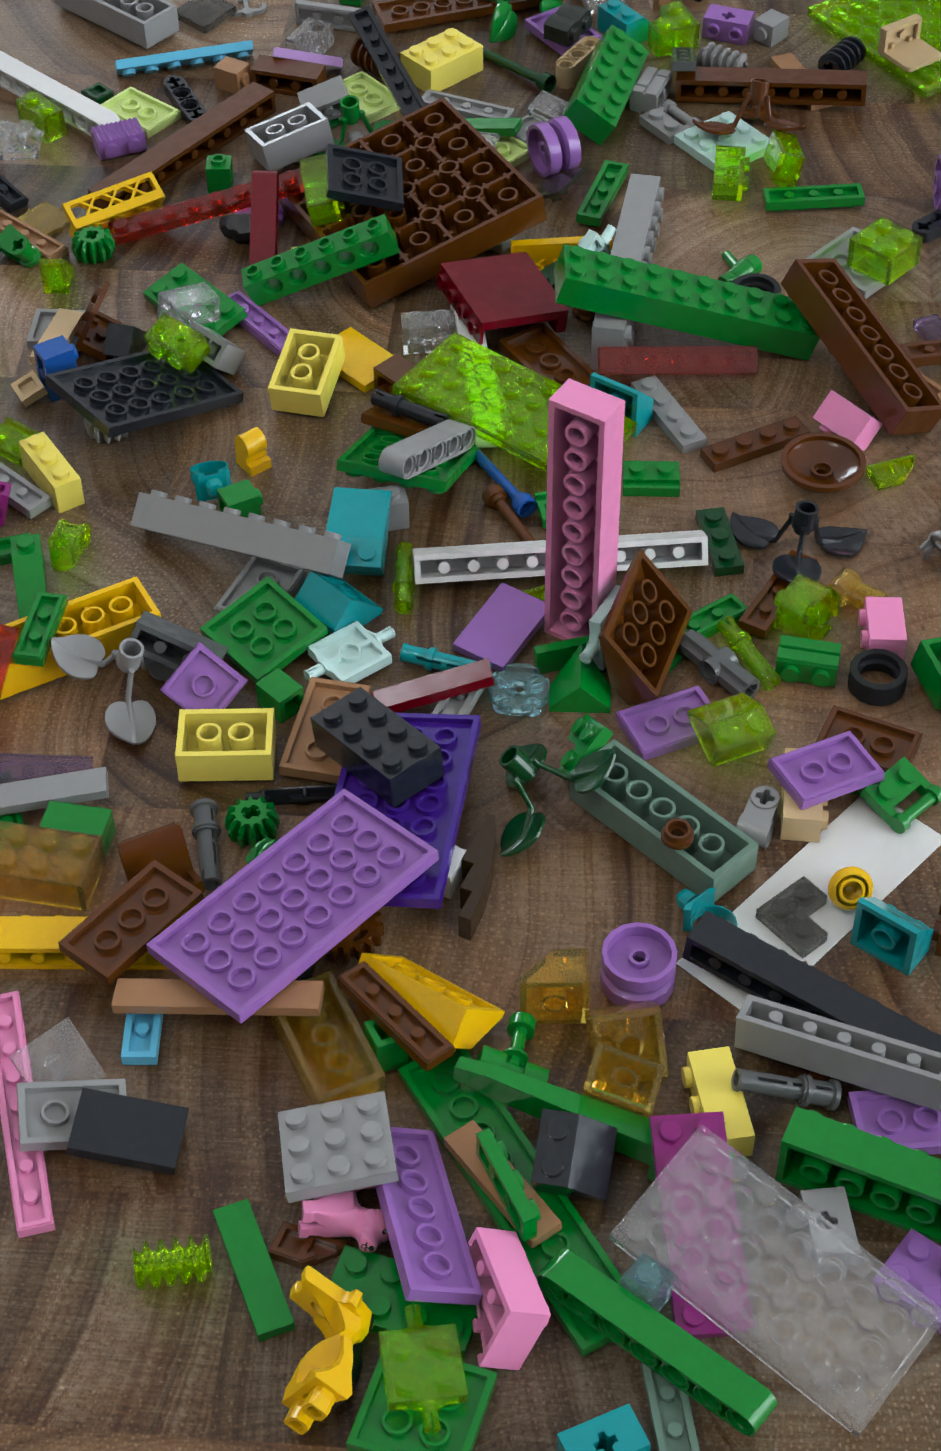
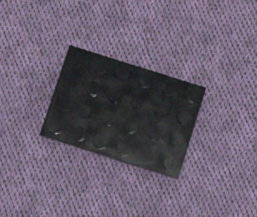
(141, 392)

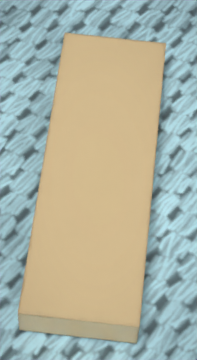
(63, 323)

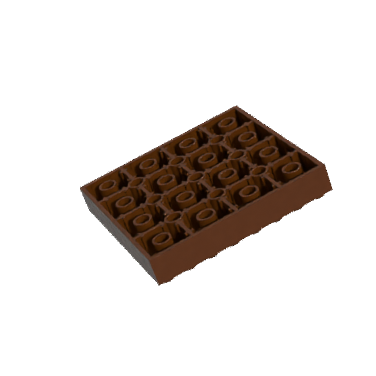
(455, 201)

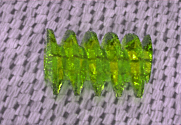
(172, 1262)

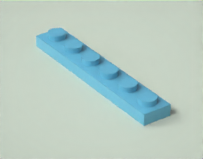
(174, 60)

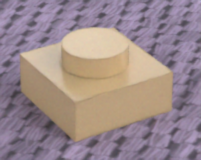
(29, 388)

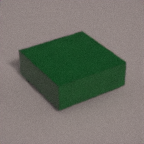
(98, 93)

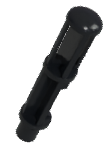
(295, 795)

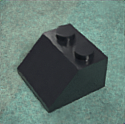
(573, 1156)

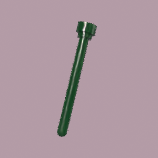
(543, 81)

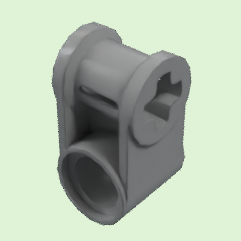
(760, 815)

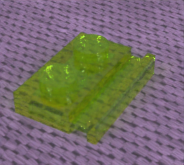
(10, 433)

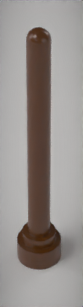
(496, 498)

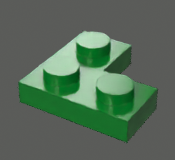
(589, 737)

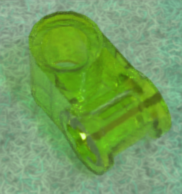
(68, 544)

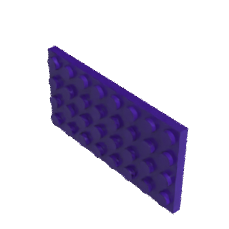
(435, 810)

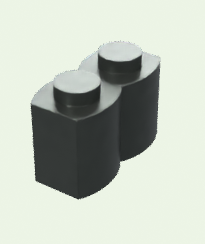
(567, 24)

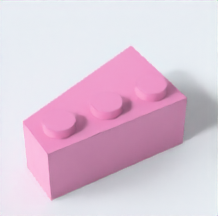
(511, 1304)

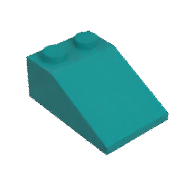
(364, 523)

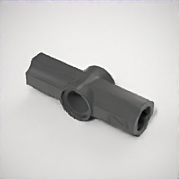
(718, 664)

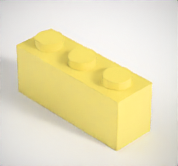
(51, 472)
(709, 1079)

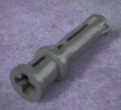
(206, 832)
(801, 1089)

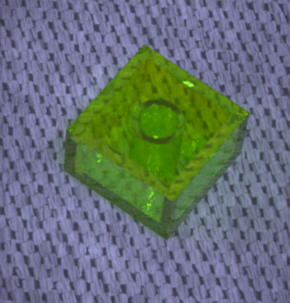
(884, 251)

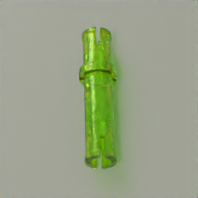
(403, 585)
(741, 644)

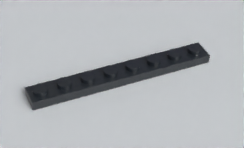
(386, 60)

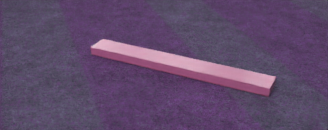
(28, 1168)

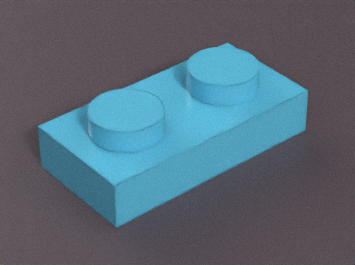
(141, 1039)

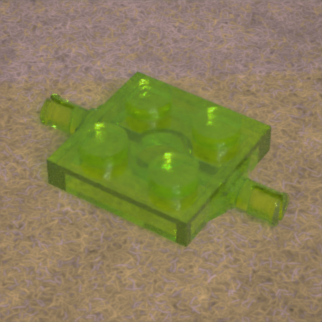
(422, 1368)

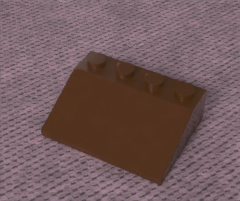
(642, 631)

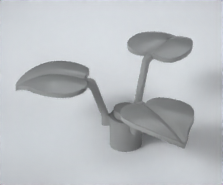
(80, 657)

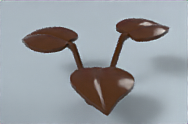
(759, 96)

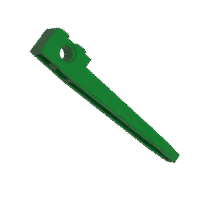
(535, 1095)

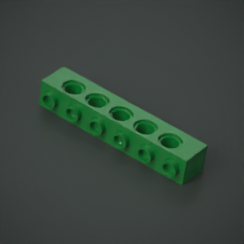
(320, 260)

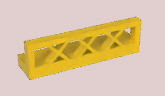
(121, 209)
(545, 250)

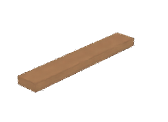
(179, 997)

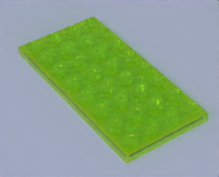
(489, 393)

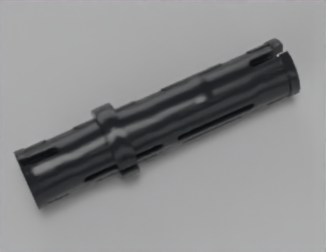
(402, 407)

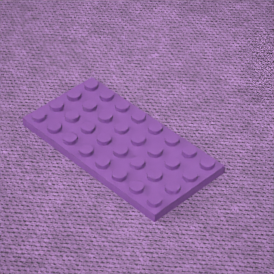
(292, 904)

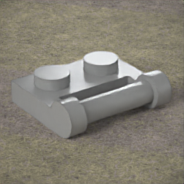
(663, 125)

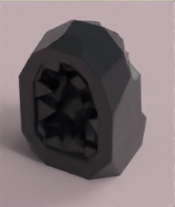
(236, 227)

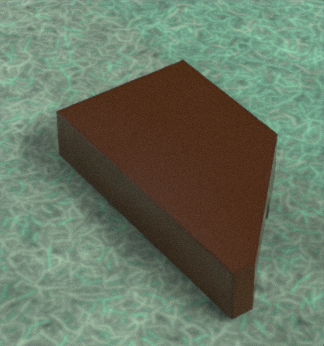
(301, 1252)

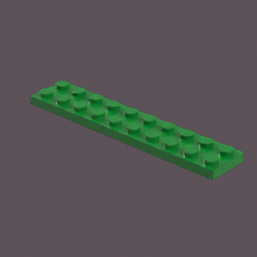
(452, 1105)

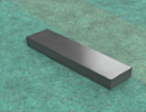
(683, 59)

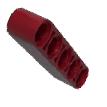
(264, 215)

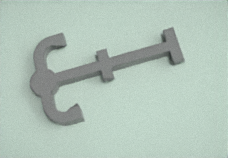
(249, 12)

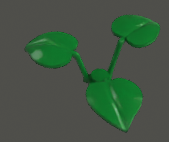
(505, 21)
(350, 115)

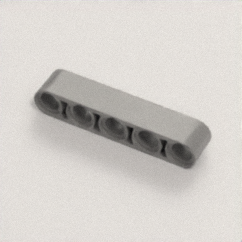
(427, 449)

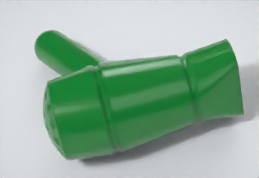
(744, 266)

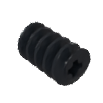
(843, 55)

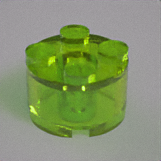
(806, 608)

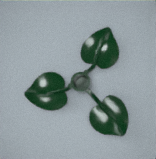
(521, 767)

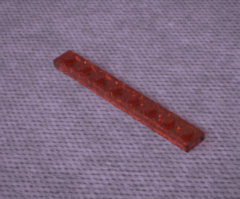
(196, 209)

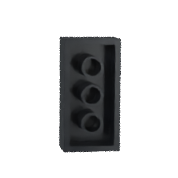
(377, 746)

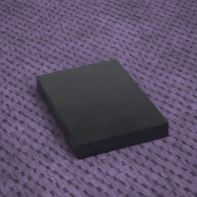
(127, 1131)

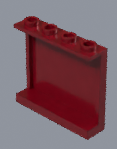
(500, 293)

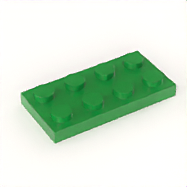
(180, 276)
(383, 1294)

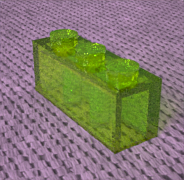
(784, 158)
(320, 209)

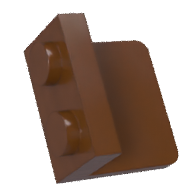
(93, 332)
(165, 846)

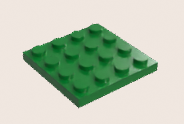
(364, 456)

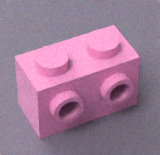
(847, 420)
(883, 625)

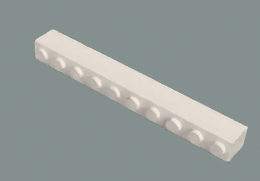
(529, 557)

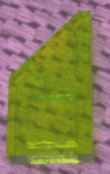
(891, 472)

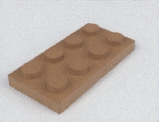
(301, 754)

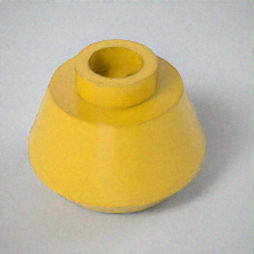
(849, 886)

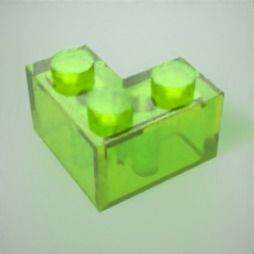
(673, 29)

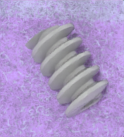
(717, 57)

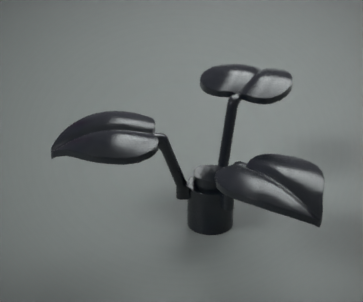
(837, 541)

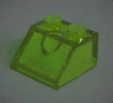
(732, 728)

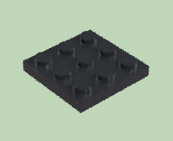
(364, 177)

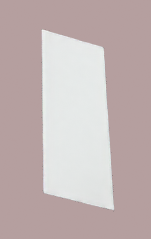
(852, 839)

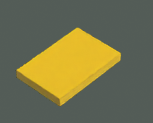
(360, 358)

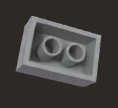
(289, 137)

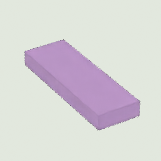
(307, 57)

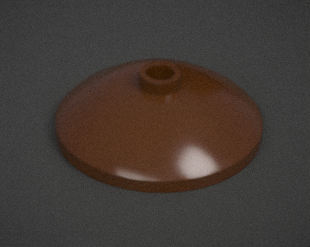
(823, 462)

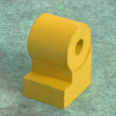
(251, 452)

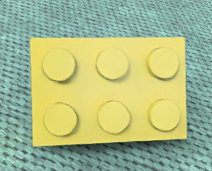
(443, 60)
(306, 372)
(226, 744)

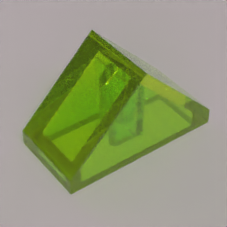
(56, 275)

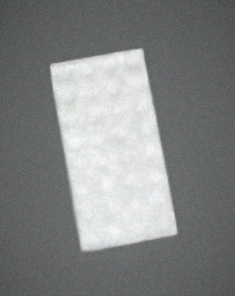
(780, 1279)

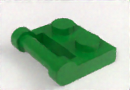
(896, 786)

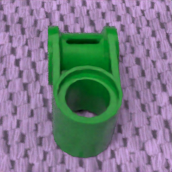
(17, 247)

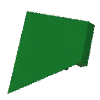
(580, 688)

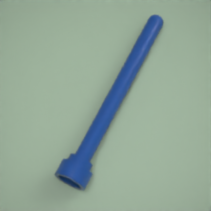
(522, 503)

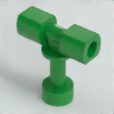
(521, 1029)

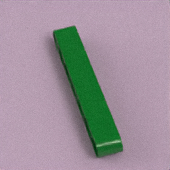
(657, 1342)

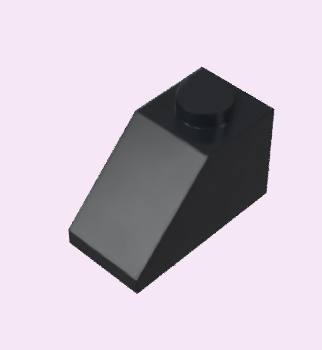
(123, 340)

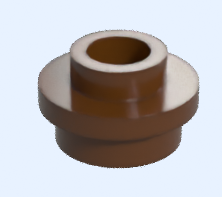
(677, 834)

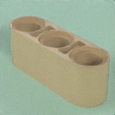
(573, 62)

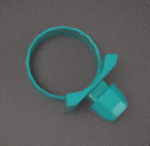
(207, 485)
(697, 905)

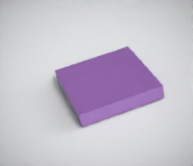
(203, 681)

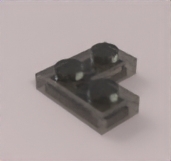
(789, 917)

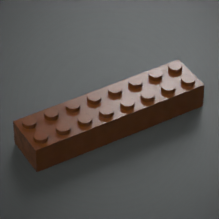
(863, 346)

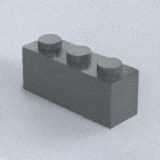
(169, 642)

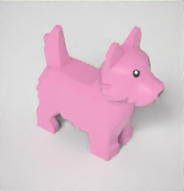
(343, 1217)

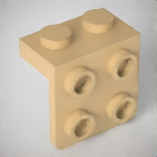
(902, 44)

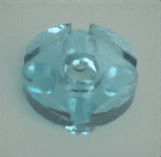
(527, 702)

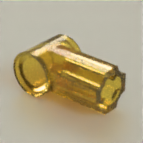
(852, 589)

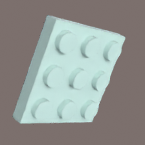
(703, 144)

